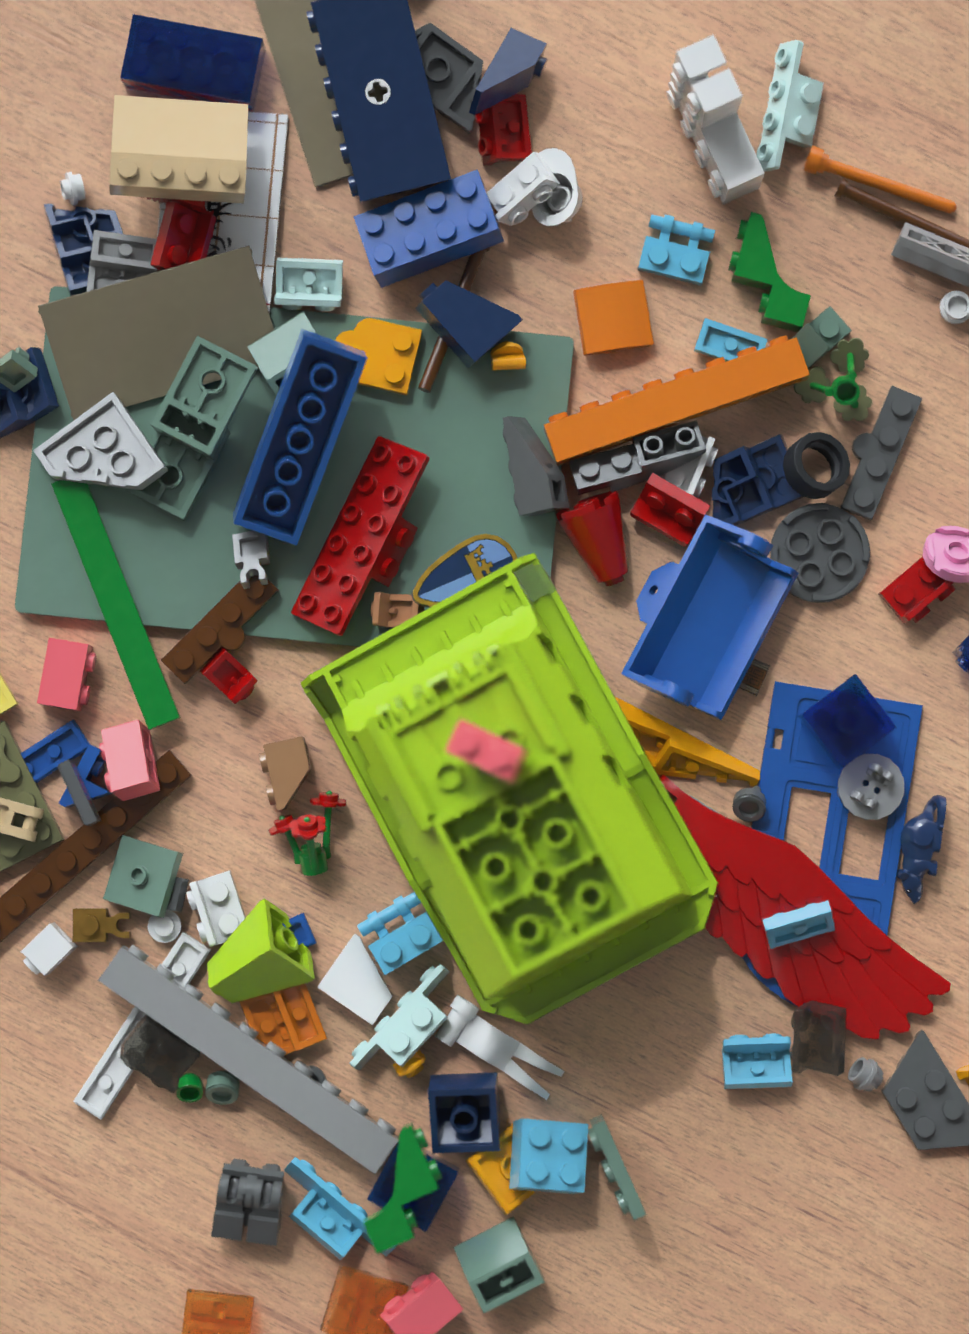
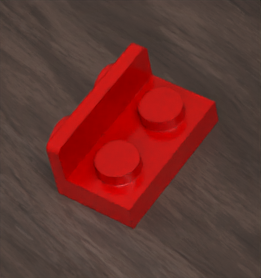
(504, 131)
(182, 236)
(669, 510)
(914, 591)

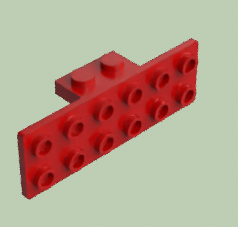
(365, 538)

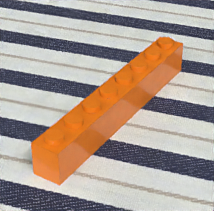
(677, 400)

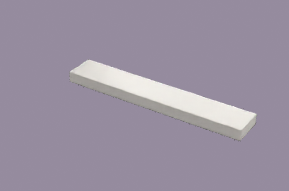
(111, 1071)

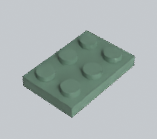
(615, 1168)

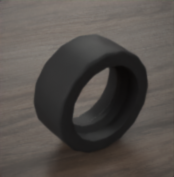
(832, 451)

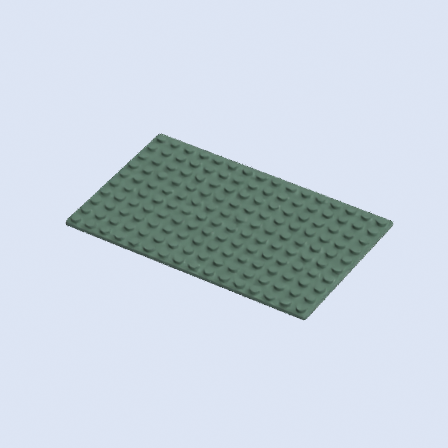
(189, 565)

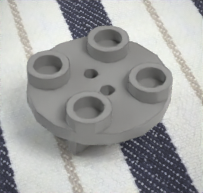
(862, 799)

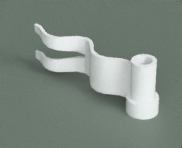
(492, 1044)

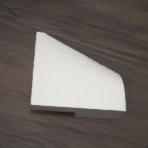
(356, 982)

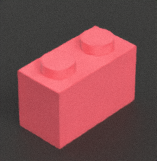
(66, 674)
(487, 751)
(129, 760)
(423, 1308)

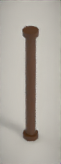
(895, 212)

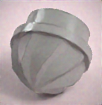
(865, 1074)

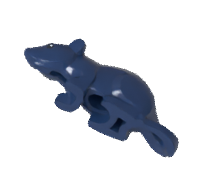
(918, 842)

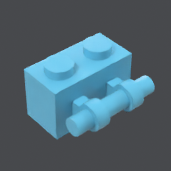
(406, 941)

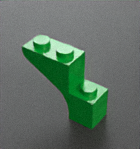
(756, 268)
(413, 1179)

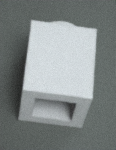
(48, 949)

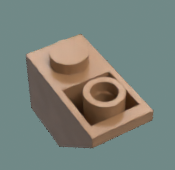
(288, 768)

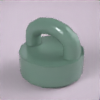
(222, 1088)

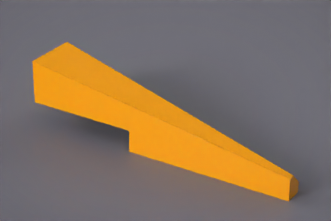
(681, 754)

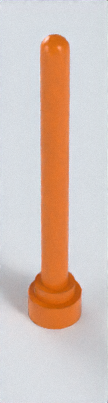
(819, 162)

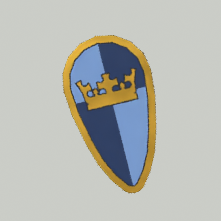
(462, 567)

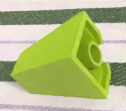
(259, 957)

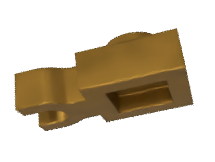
(94, 925)

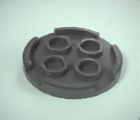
(824, 548)

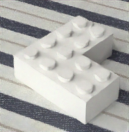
(712, 120)

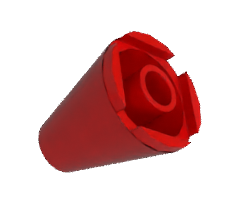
(598, 535)

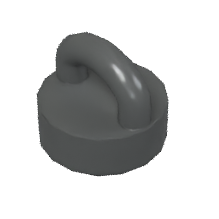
(749, 804)

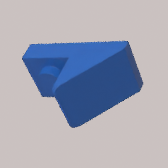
(89, 766)

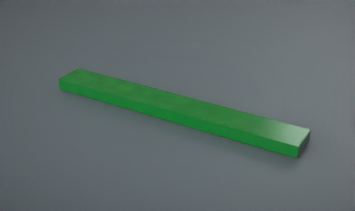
(116, 603)

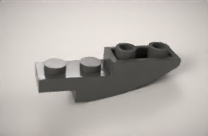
(635, 463)

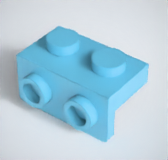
(756, 1062)

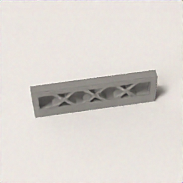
(933, 253)

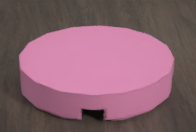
(948, 553)

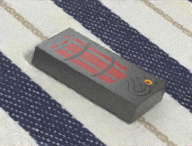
(79, 792)

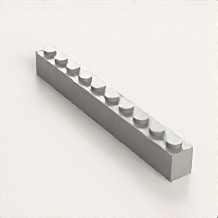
(248, 1058)

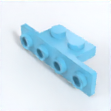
(326, 1213)

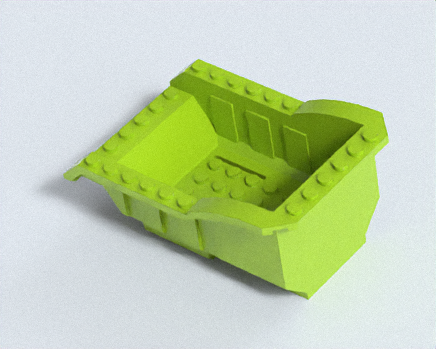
(533, 879)

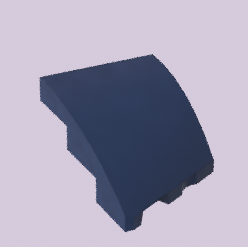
(73, 240)
(30, 401)
(751, 482)

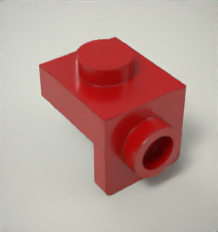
(229, 676)

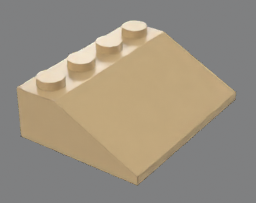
(179, 149)

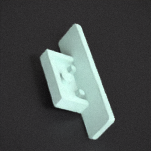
(790, 108)
(409, 1025)

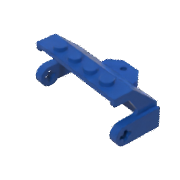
(708, 617)

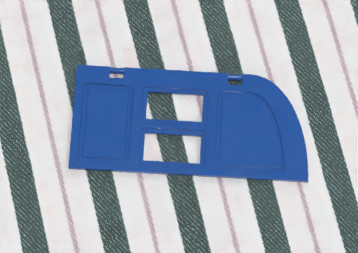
(807, 766)

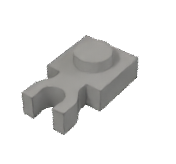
(250, 553)

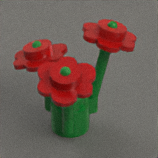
(313, 856)

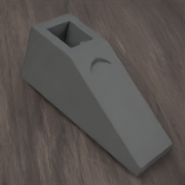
(536, 477)

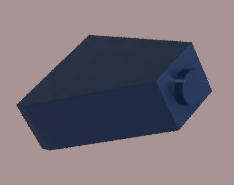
(465, 320)

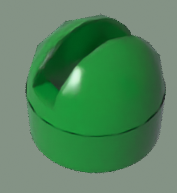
(189, 1088)

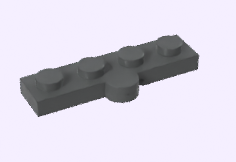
(880, 452)

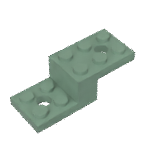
(194, 424)

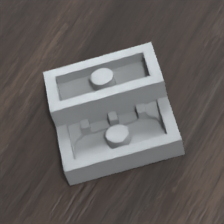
(118, 258)

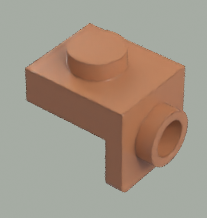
(393, 609)

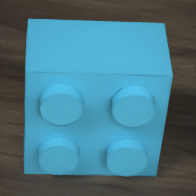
(548, 1156)

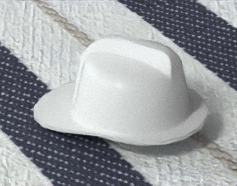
(566, 197)

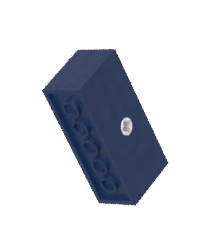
(391, 141)

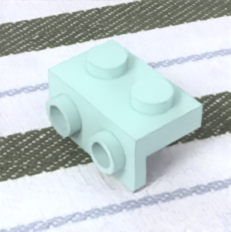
(309, 283)

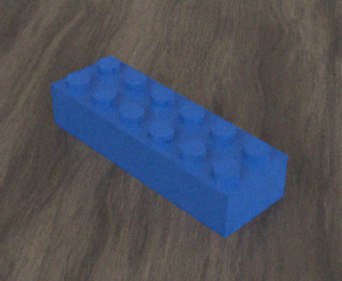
(299, 437)

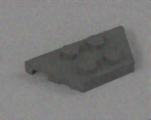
(450, 74)
(928, 1098)

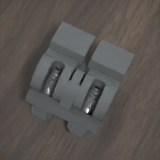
(249, 1199)

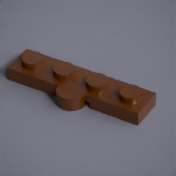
(218, 628)

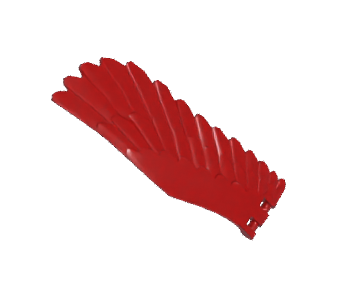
(844, 967)

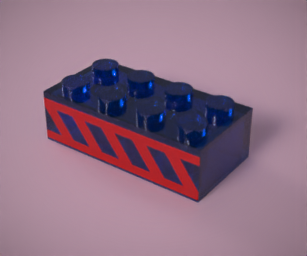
(192, 62)

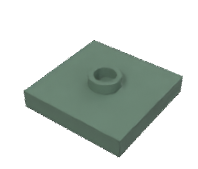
(143, 876)

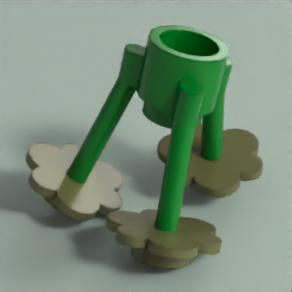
(848, 395)

